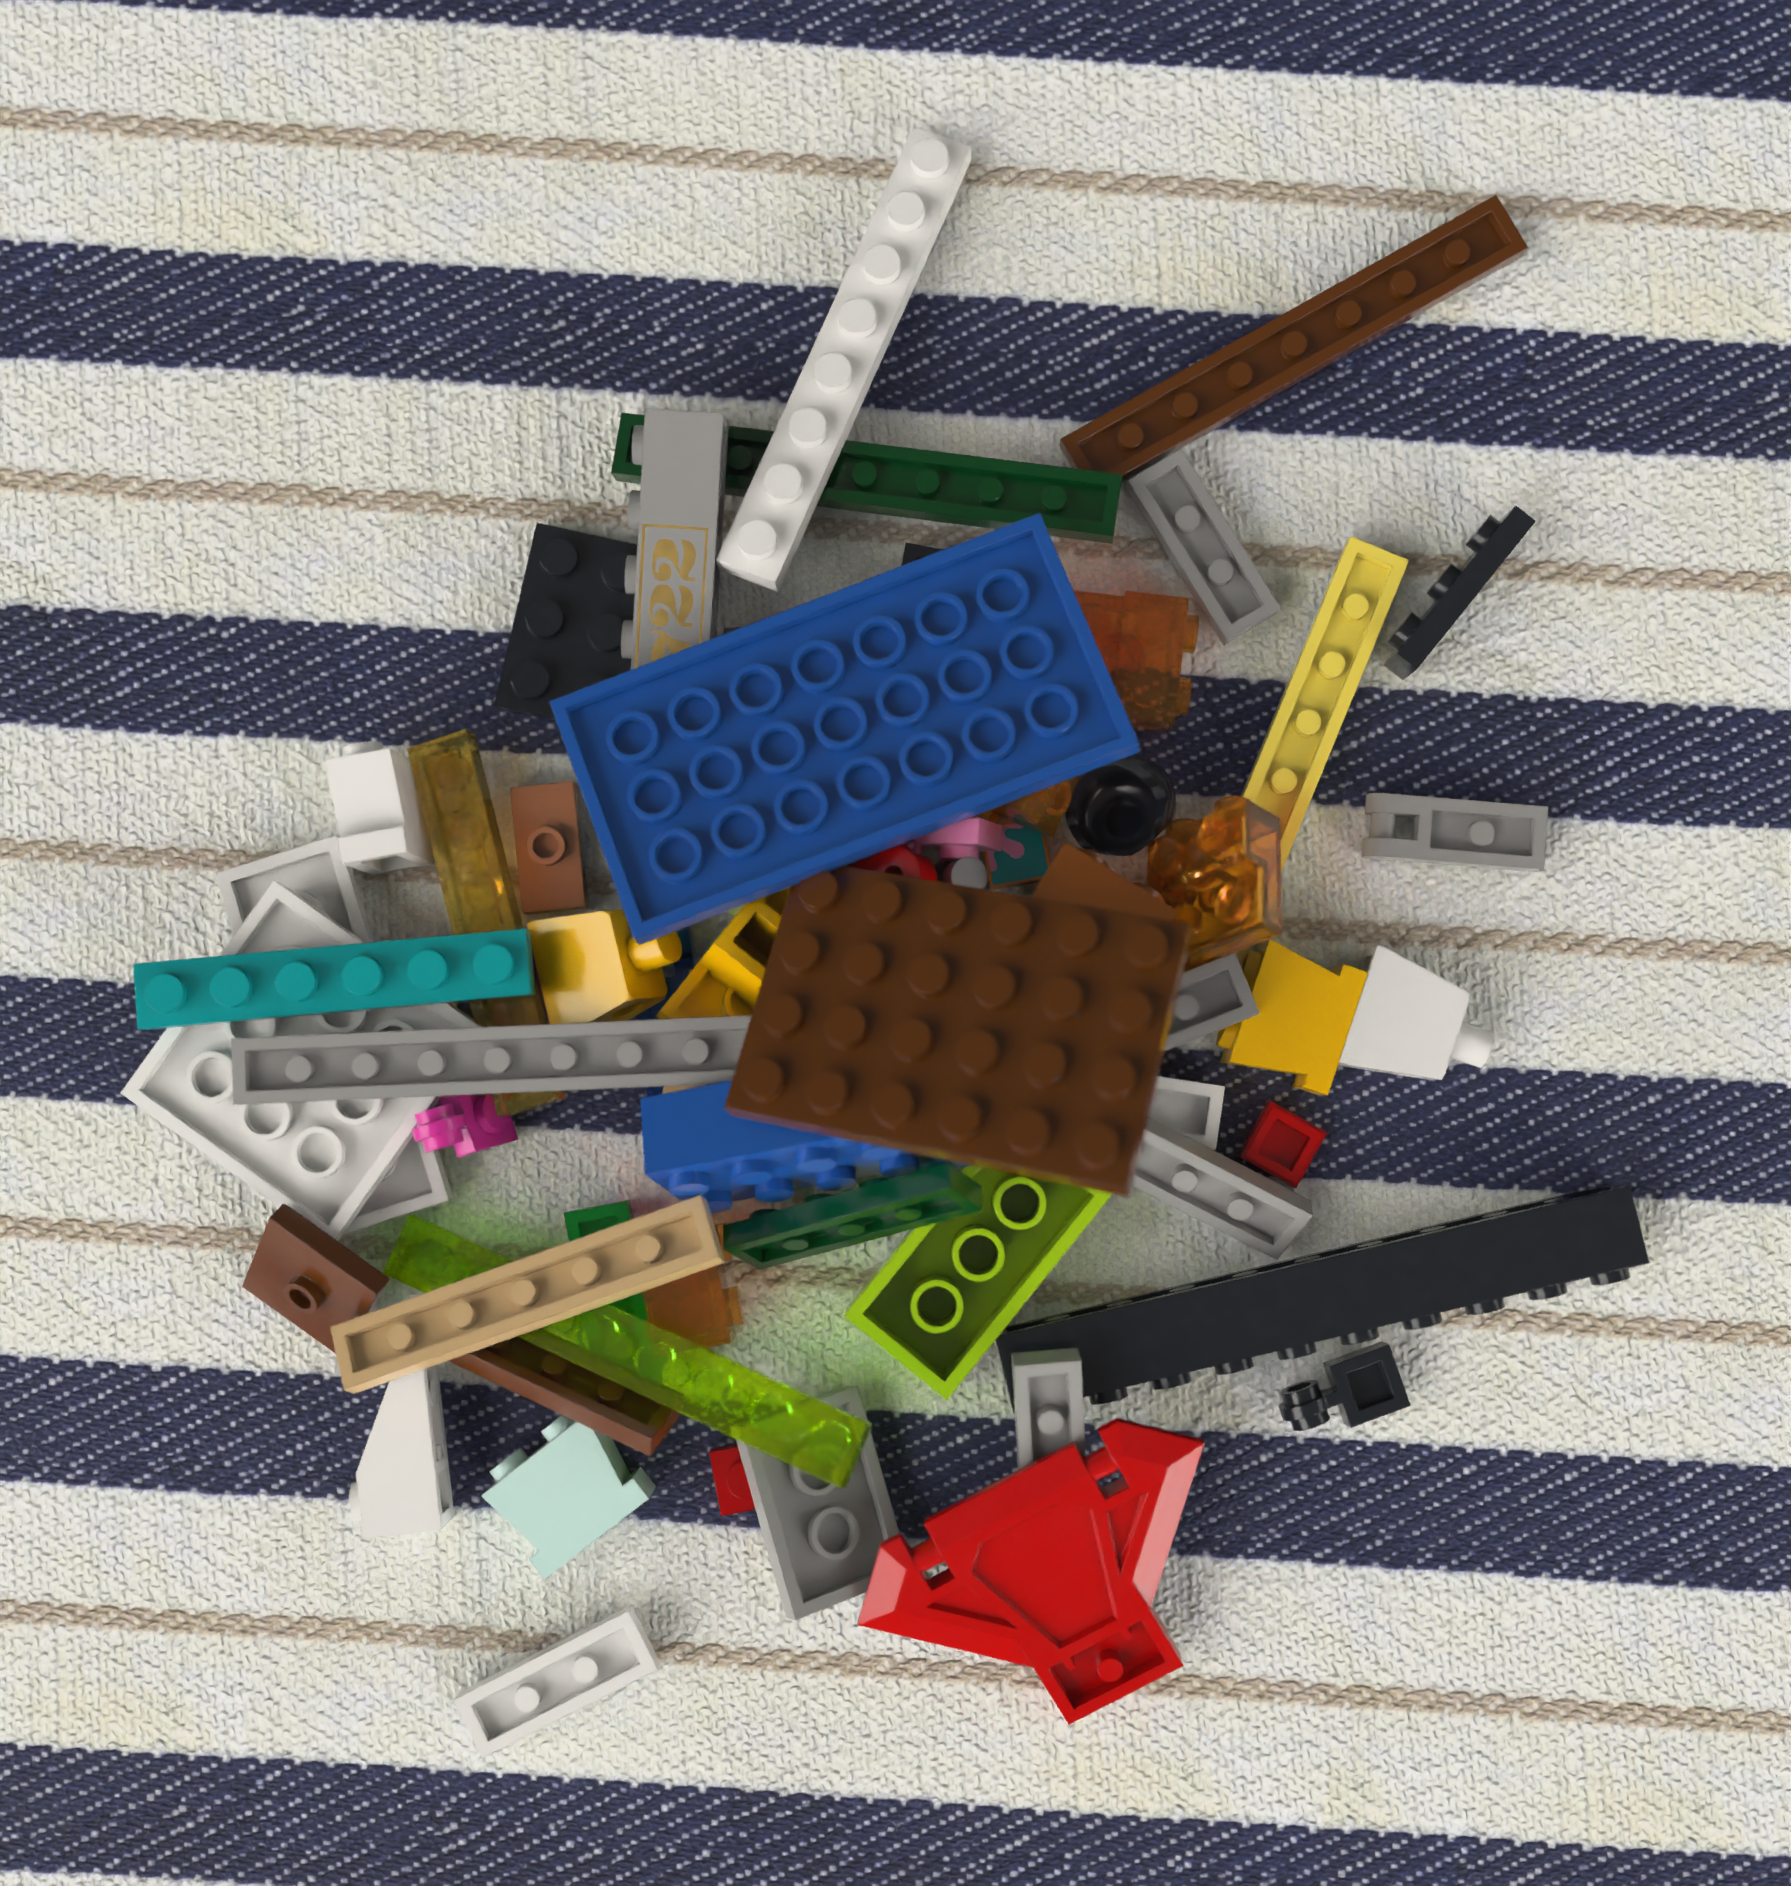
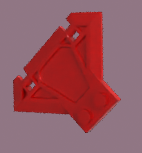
(1051, 1568)

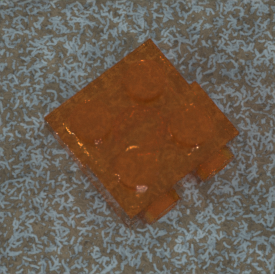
(1143, 651)
(1221, 877)

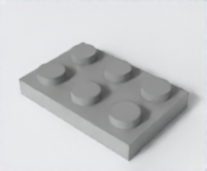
(820, 1534)

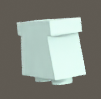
(566, 1492)

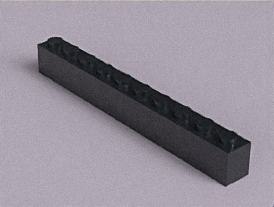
(1341, 1293)

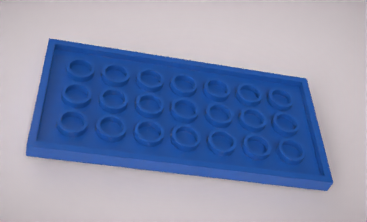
(842, 728)

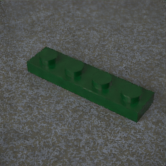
(854, 1216)

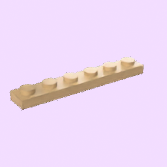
(526, 1294)

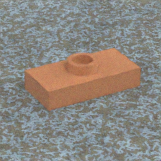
(549, 848)

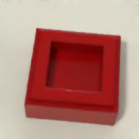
(1282, 1144)

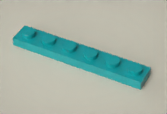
(333, 979)

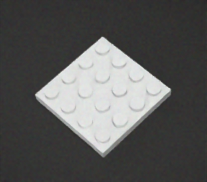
(302, 1154)

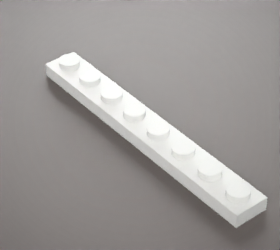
(844, 360)

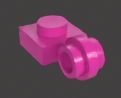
(466, 1123)

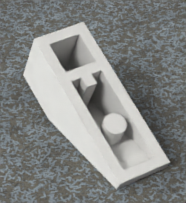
(405, 1464)

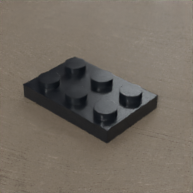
(566, 620)

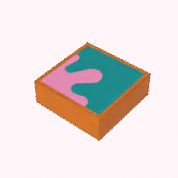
(1021, 859)

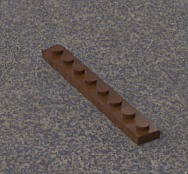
(1297, 343)

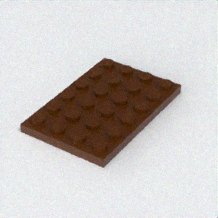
(963, 1025)

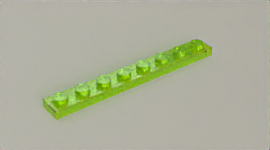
(658, 1363)

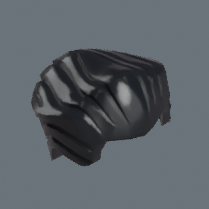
(1121, 806)

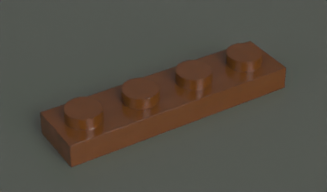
(573, 1392)

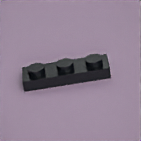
(1456, 590)

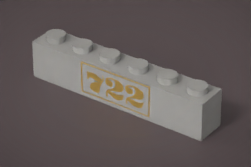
(678, 532)

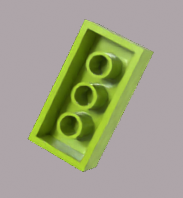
(965, 1278)

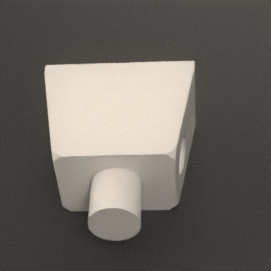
(1410, 1021)

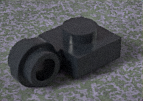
(1362, 1385)

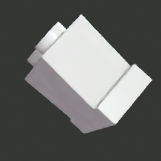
(378, 810)

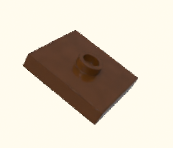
(311, 1276)

